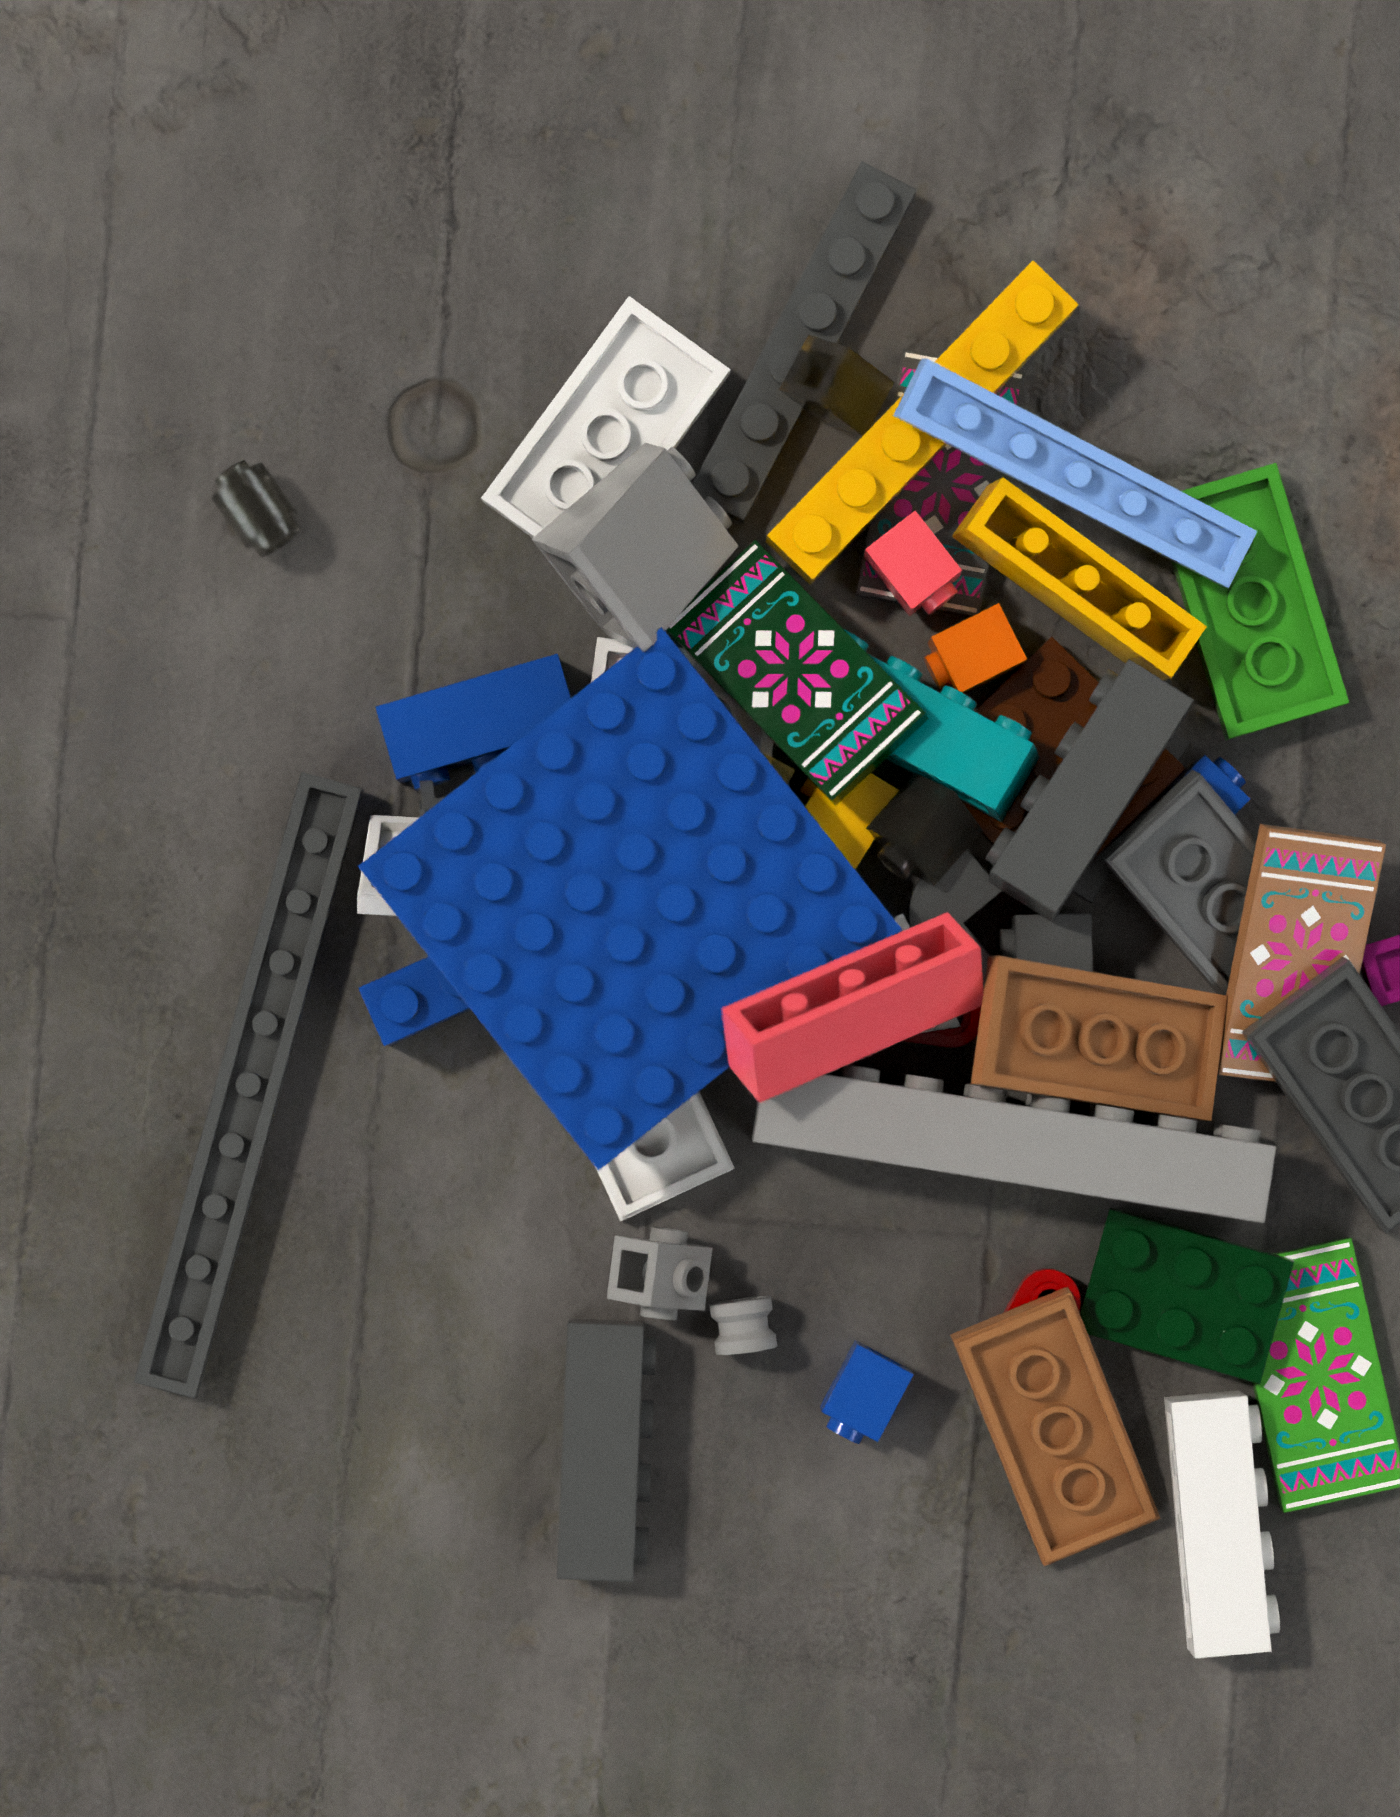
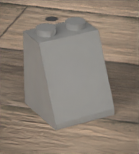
(639, 545)

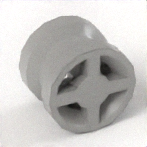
(743, 1325)

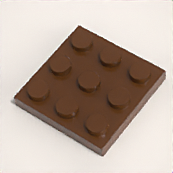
(1047, 699)

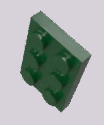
(1185, 1295)

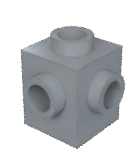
(671, 1277)

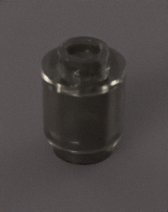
(256, 507)

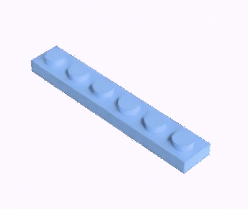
(1074, 473)

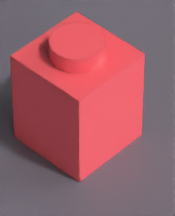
(914, 565)

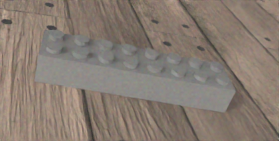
(1024, 1144)

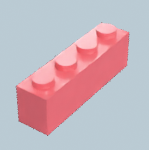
(853, 1007)

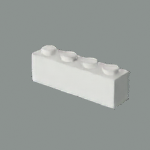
(1219, 1524)

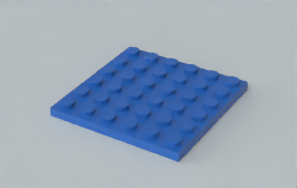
(622, 892)

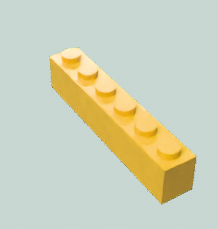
(895, 451)

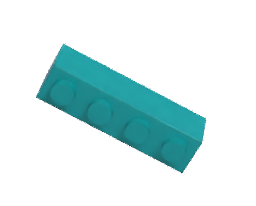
(961, 748)

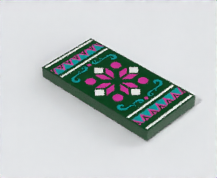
(796, 672)

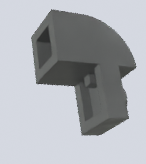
(958, 892)

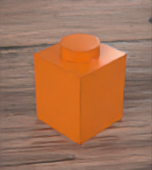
(974, 651)

